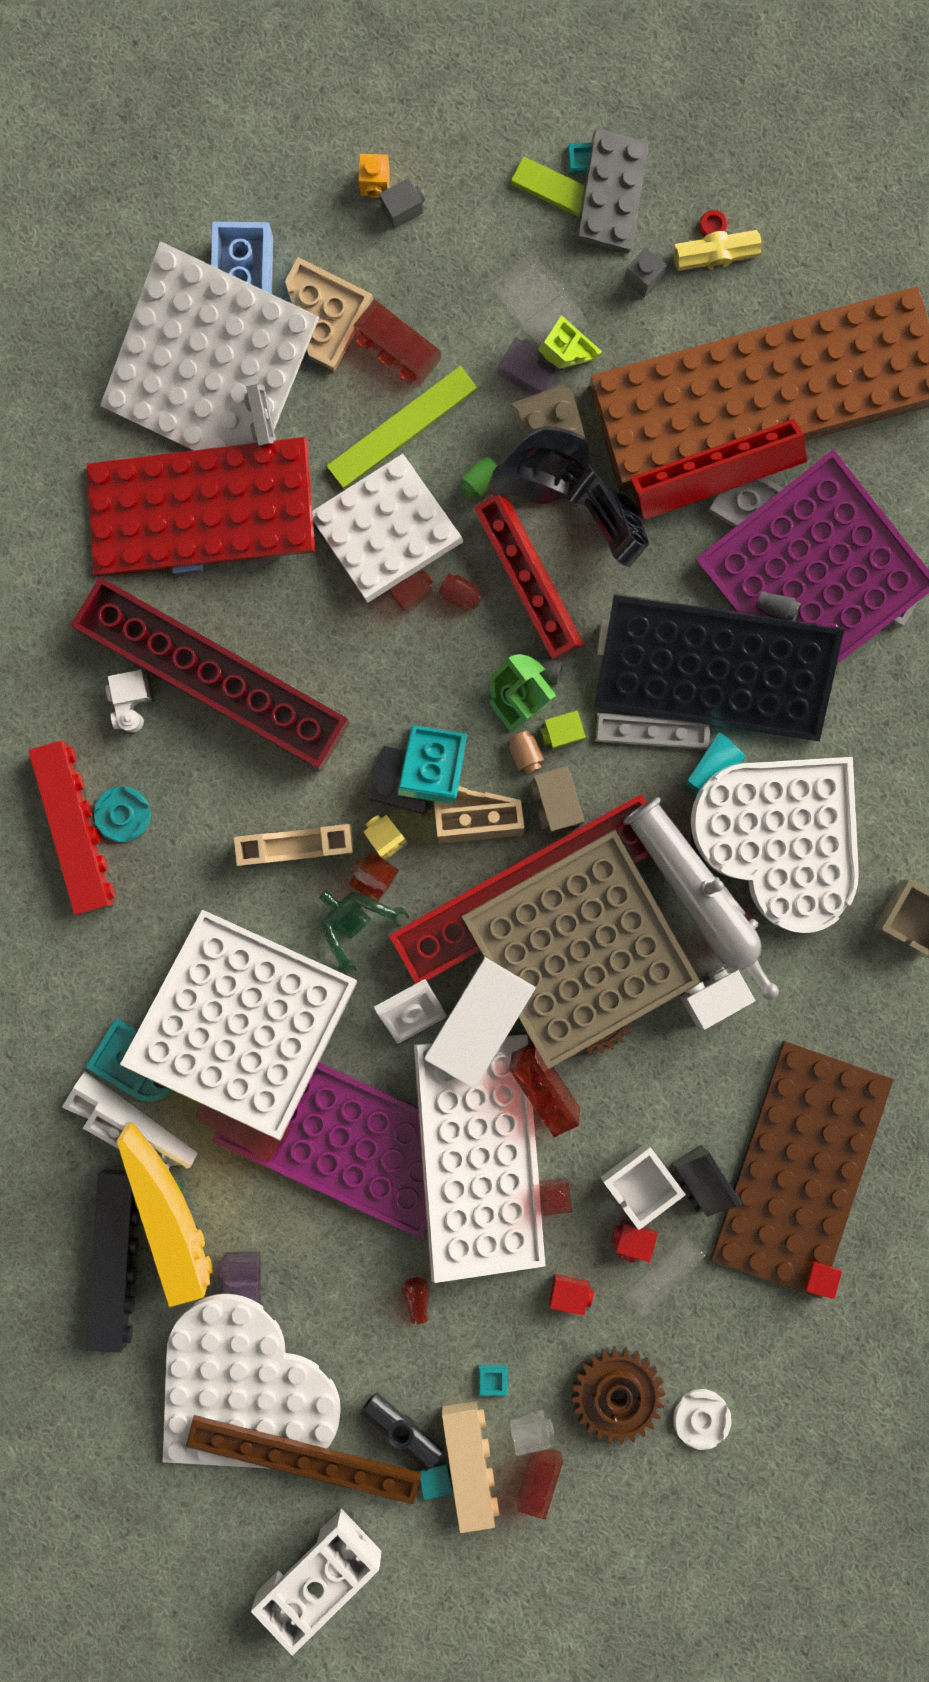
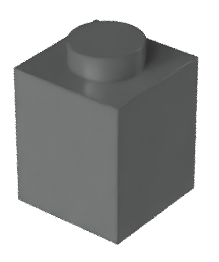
(402, 202)
(645, 272)

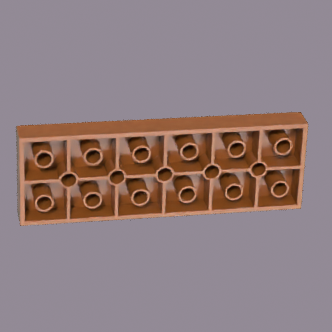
(815, 369)

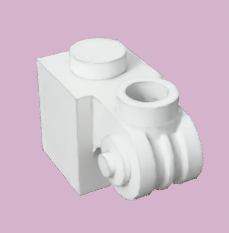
(126, 692)

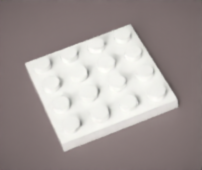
(385, 528)

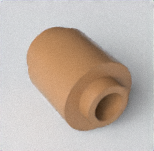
(526, 752)

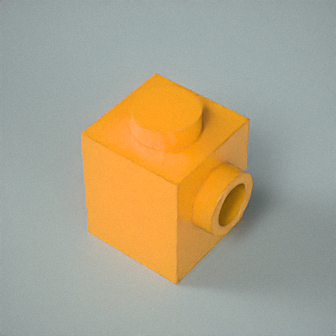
(373, 174)

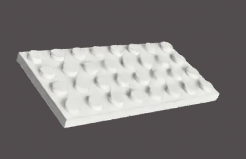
(479, 1170)

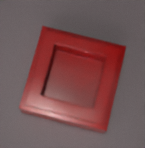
(823, 1280)

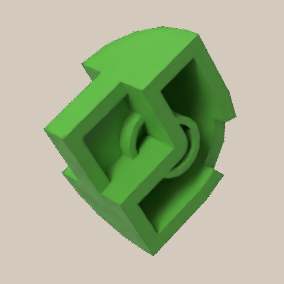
(519, 690)

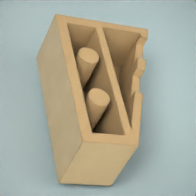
(478, 817)

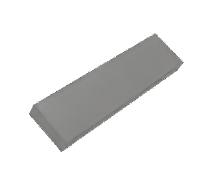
(651, 731)

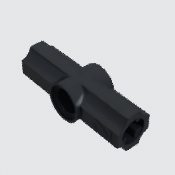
(414, 1444)

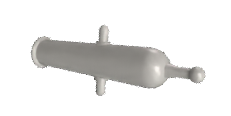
(701, 894)

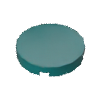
(131, 816)

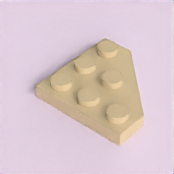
(336, 305)

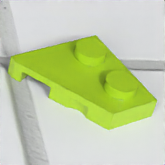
(567, 345)

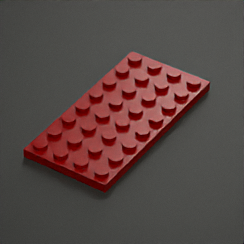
(200, 507)

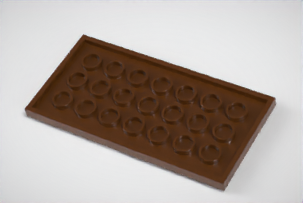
(802, 1167)

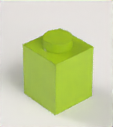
(563, 730)

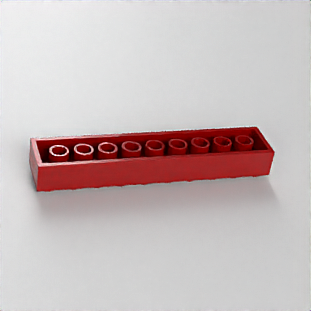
(442, 935)

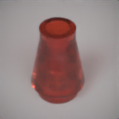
(416, 1295)

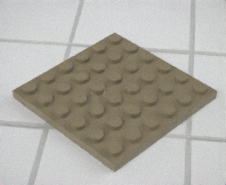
(587, 945)

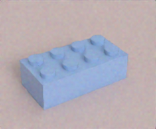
(244, 251)

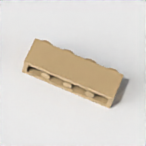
(468, 1466)

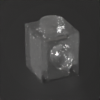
(531, 1432)

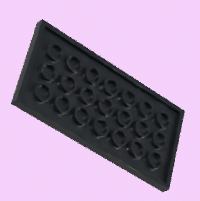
(718, 667)

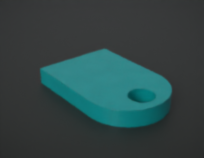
(107, 1065)

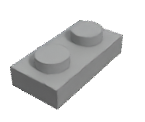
(262, 425)

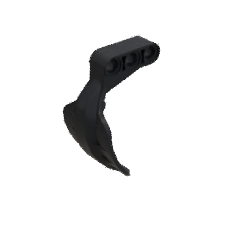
(556, 466)

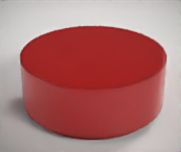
(712, 222)

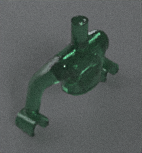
(350, 919)

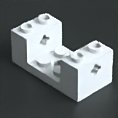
(338, 1561)

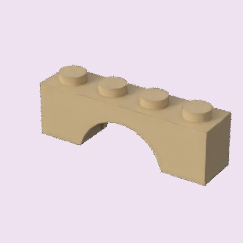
(293, 845)

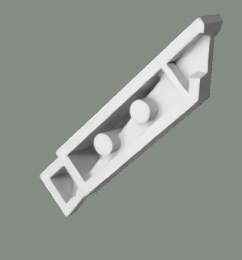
(109, 1114)

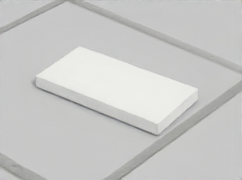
(479, 1022)

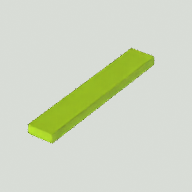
(402, 427)

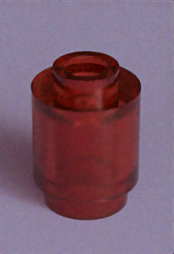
(460, 592)

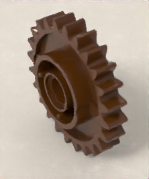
(621, 1416)

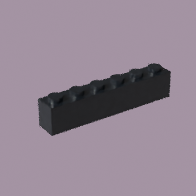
(112, 1264)

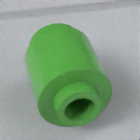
(476, 479)

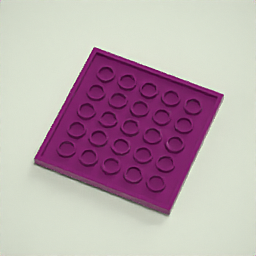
(826, 549)

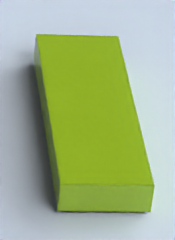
(549, 186)

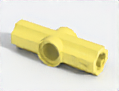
(717, 250)

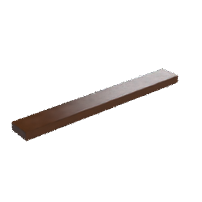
(303, 1459)

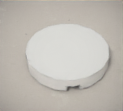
(698, 1408)

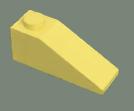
(384, 836)

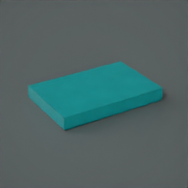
(432, 764)

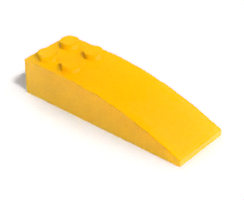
(166, 1220)

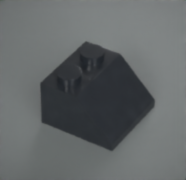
(387, 780)
(705, 1182)

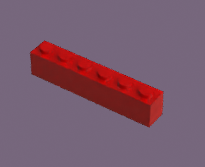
(719, 469)
(529, 576)
(71, 827)

